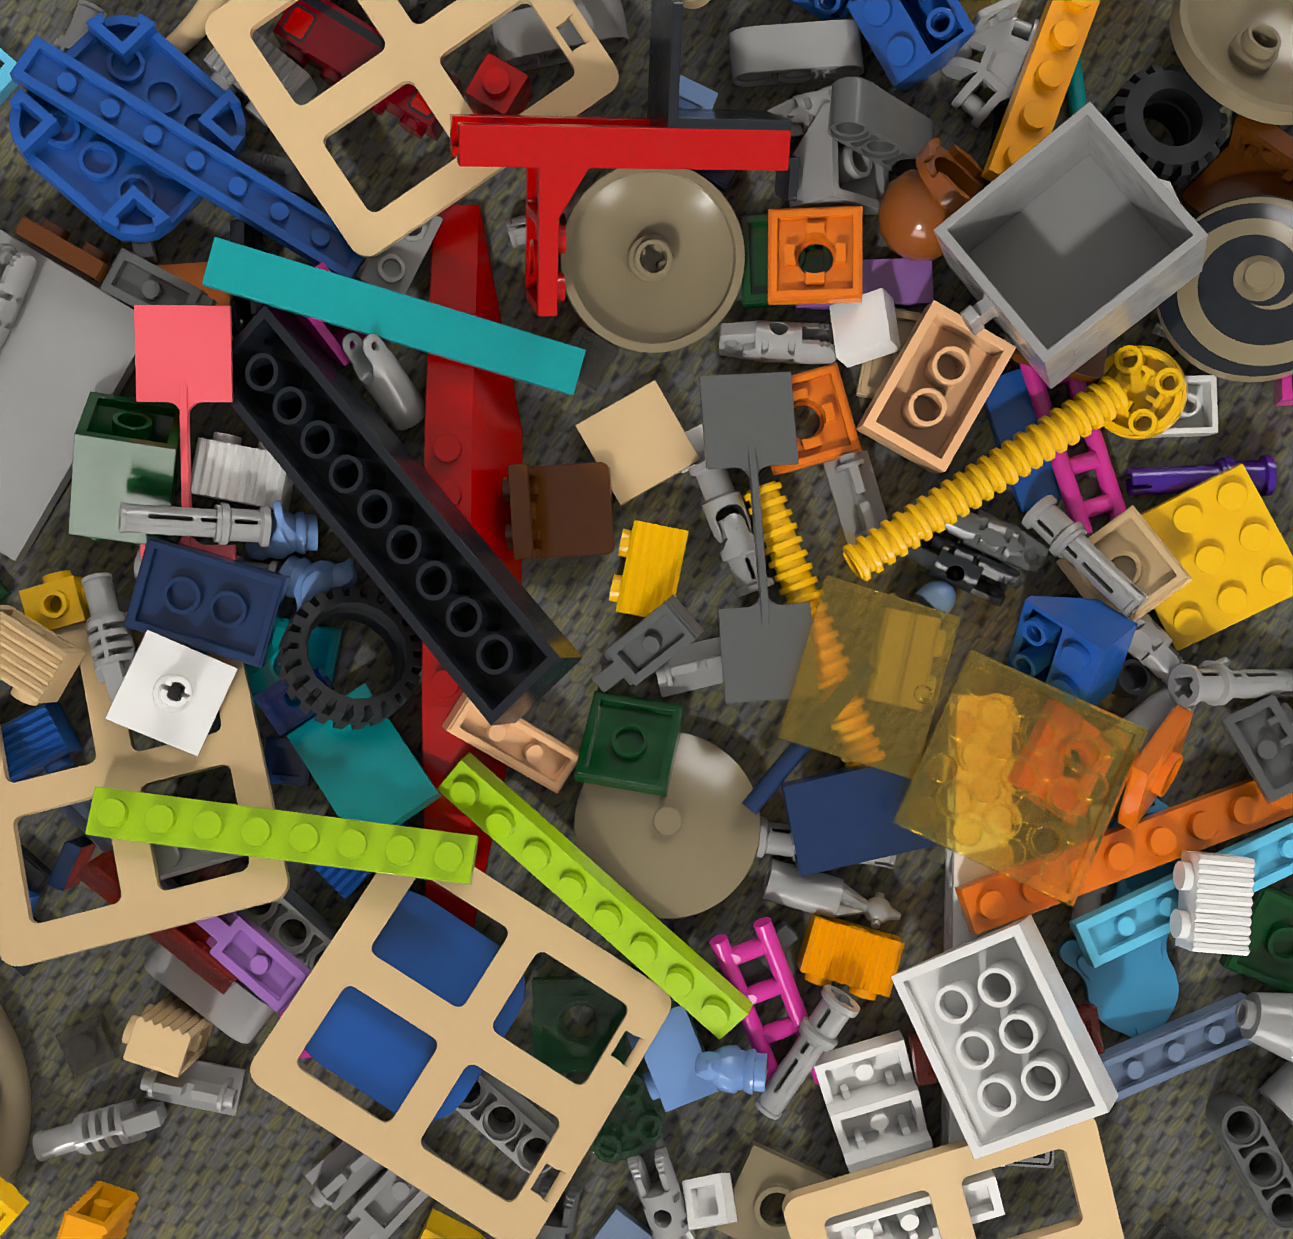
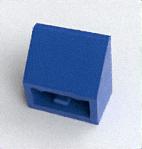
(912, 35)
(1072, 645)

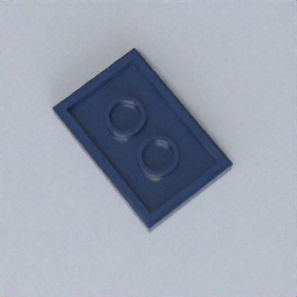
(206, 601)
(846, 818)

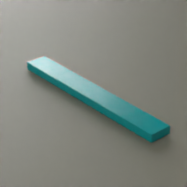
(392, 316)

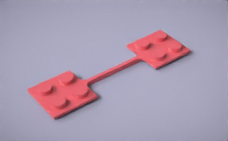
(185, 361)

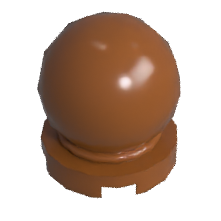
(926, 198)

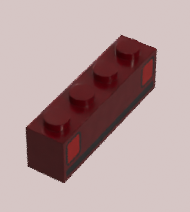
(338, 45)

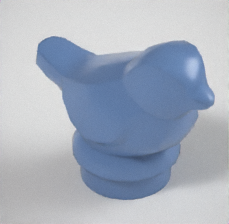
(288, 535)
(312, 578)
(733, 1069)

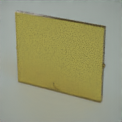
(869, 677)

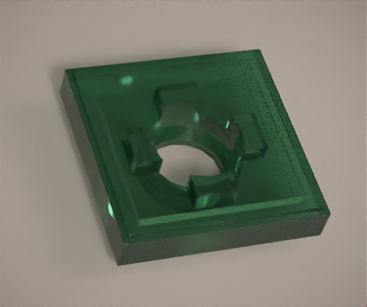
(553, 1042)

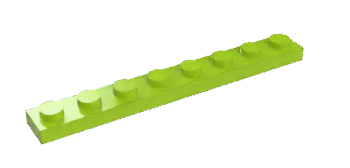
(282, 835)
(595, 896)

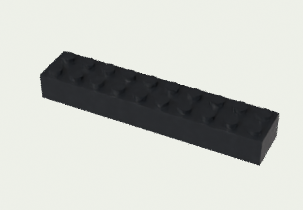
(396, 520)

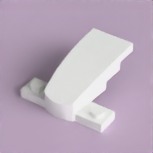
(882, 1120)

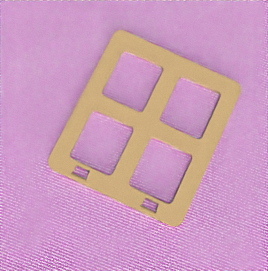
(411, 57)
(118, 765)
(463, 1039)
(941, 1175)

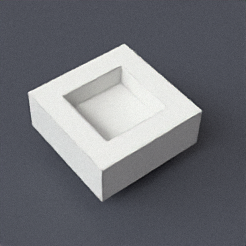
(709, 1201)

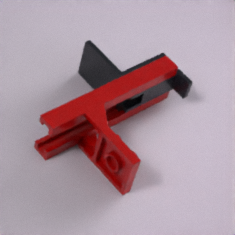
(564, 148)

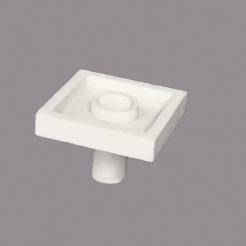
(171, 693)

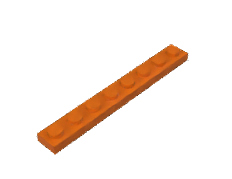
(1125, 852)

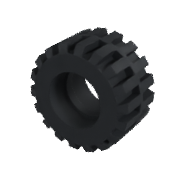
(1182, 108)

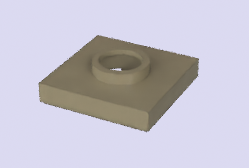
(759, 1175)

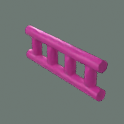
(1067, 467)
(780, 984)

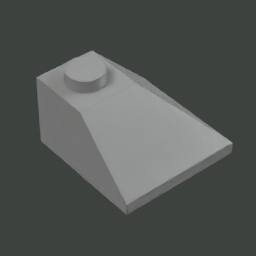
(835, 173)

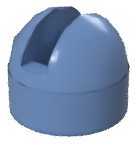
(937, 595)

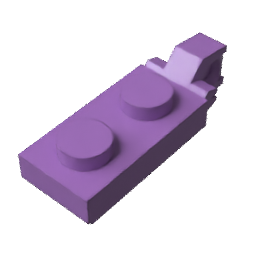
(255, 958)

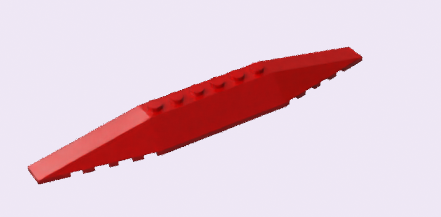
(468, 445)

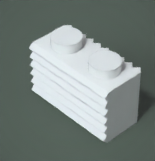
(238, 473)
(1213, 902)

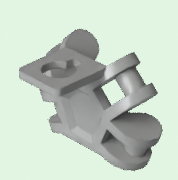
(1004, 48)

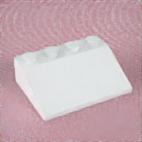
(1005, 1038)

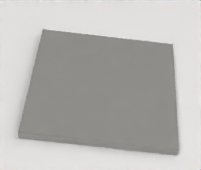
(59, 350)

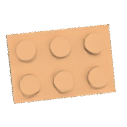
(935, 388)

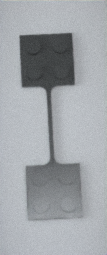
(750, 427)

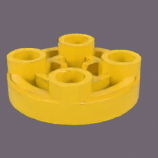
(1153, 388)

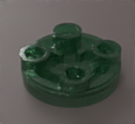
(631, 1123)

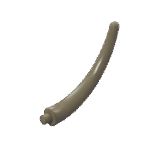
(14, 1100)

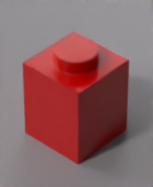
(498, 89)

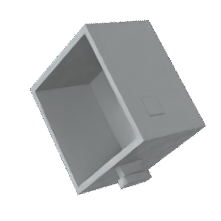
(1071, 246)

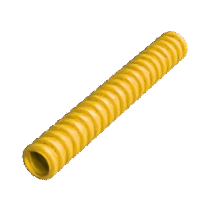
(990, 475)
(785, 551)

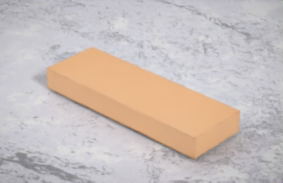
(514, 744)

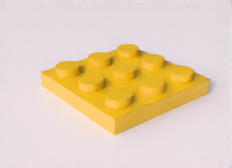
(1228, 549)

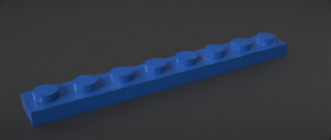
(184, 156)

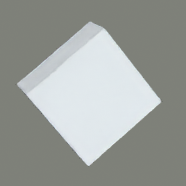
(865, 328)
(1200, 411)

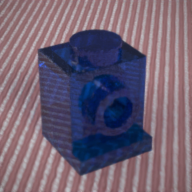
(280, 709)

